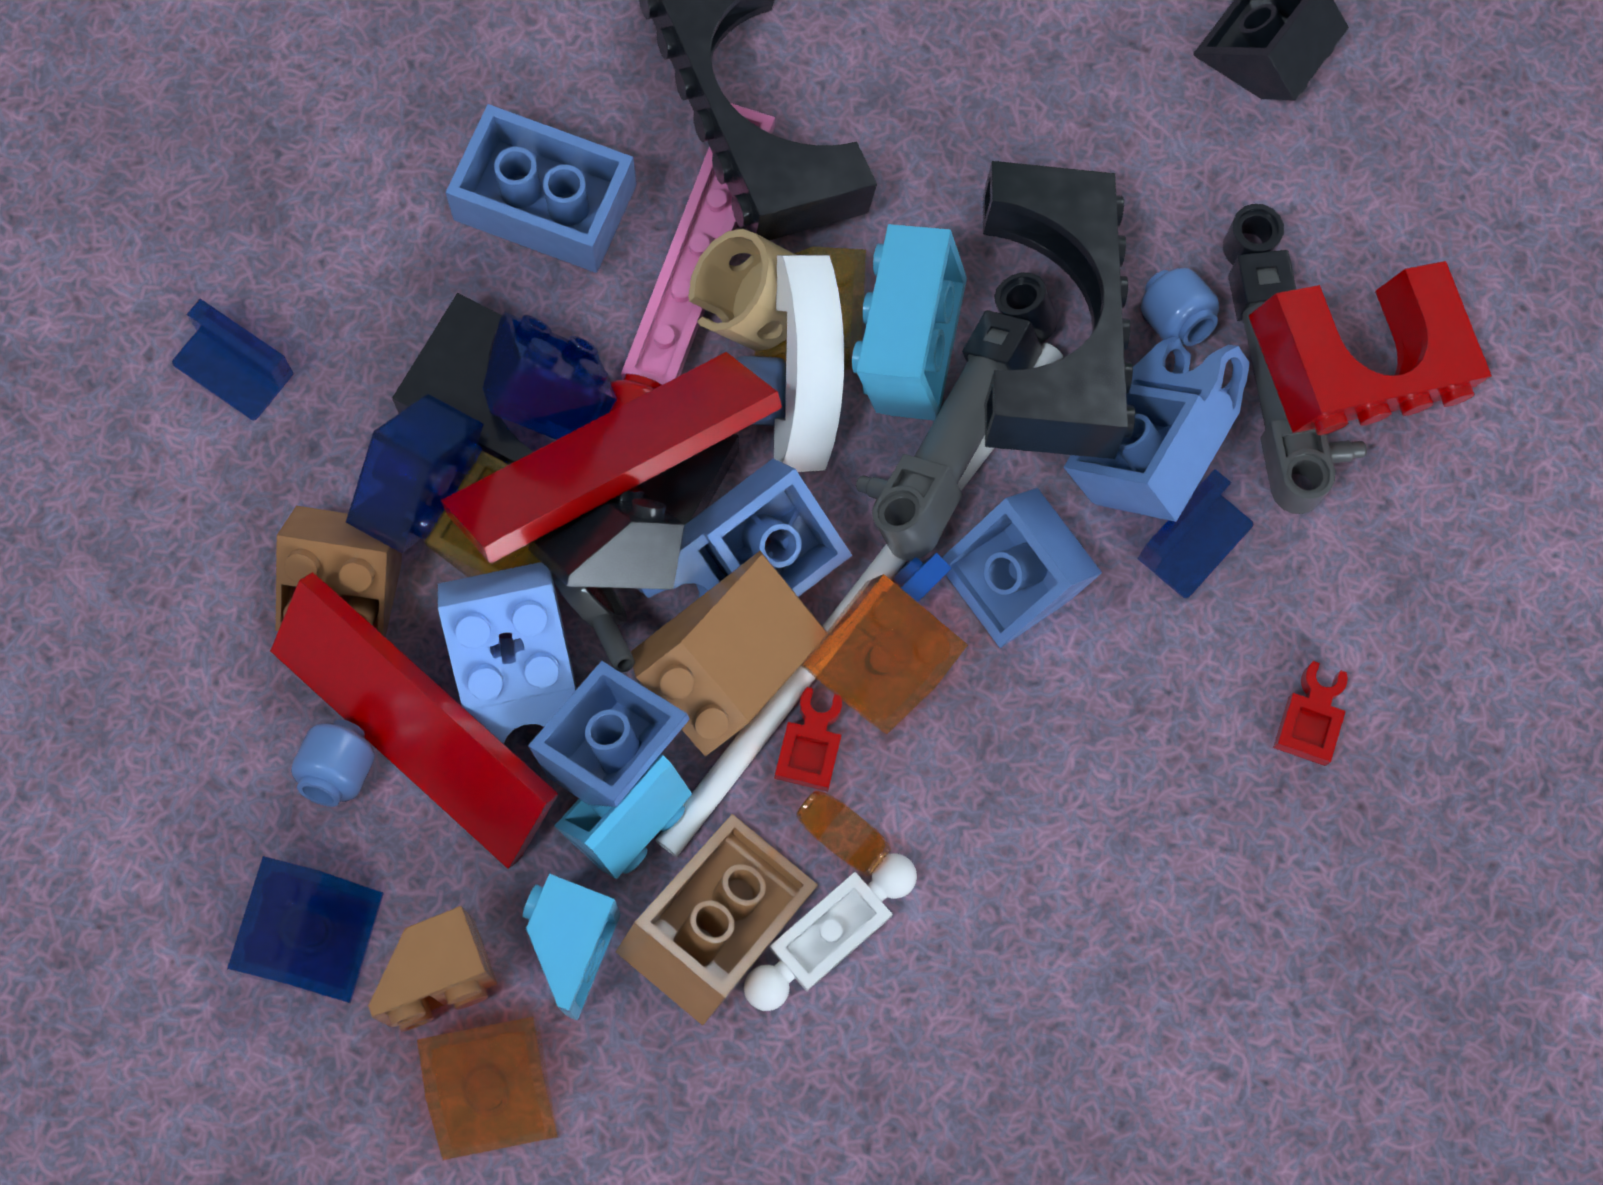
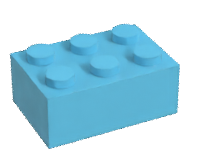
(910, 321)

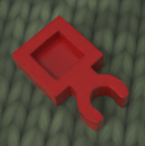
(1310, 722)
(809, 749)

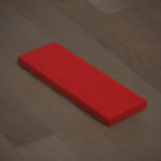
(610, 456)
(412, 721)

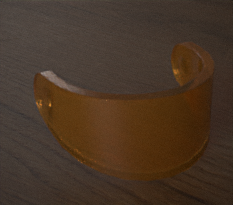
(843, 832)

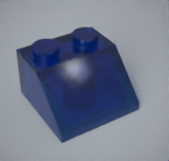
(305, 930)

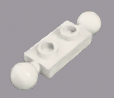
(830, 932)

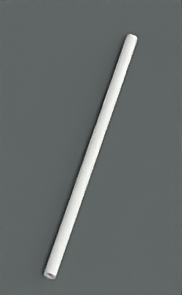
(764, 724)

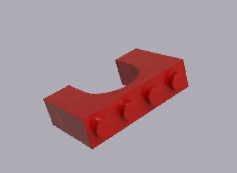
(1328, 387)

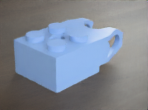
(514, 677)

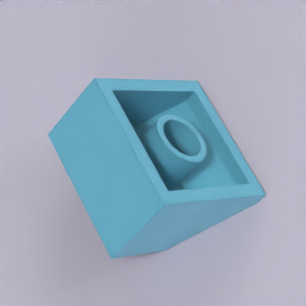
(619, 835)
(570, 937)

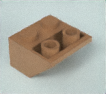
(340, 555)
(432, 967)

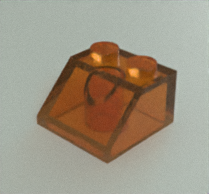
(884, 653)
(487, 1088)

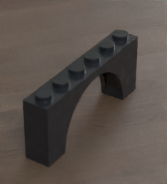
(773, 181)
(455, 369)
(1081, 399)

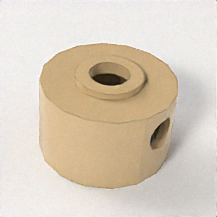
(742, 293)

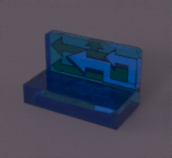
(232, 362)
(1201, 538)

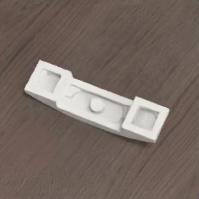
(813, 361)

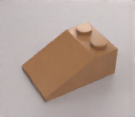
(729, 651)
(715, 919)

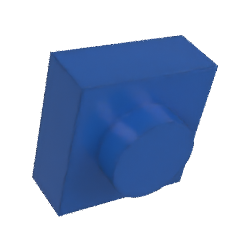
(920, 577)

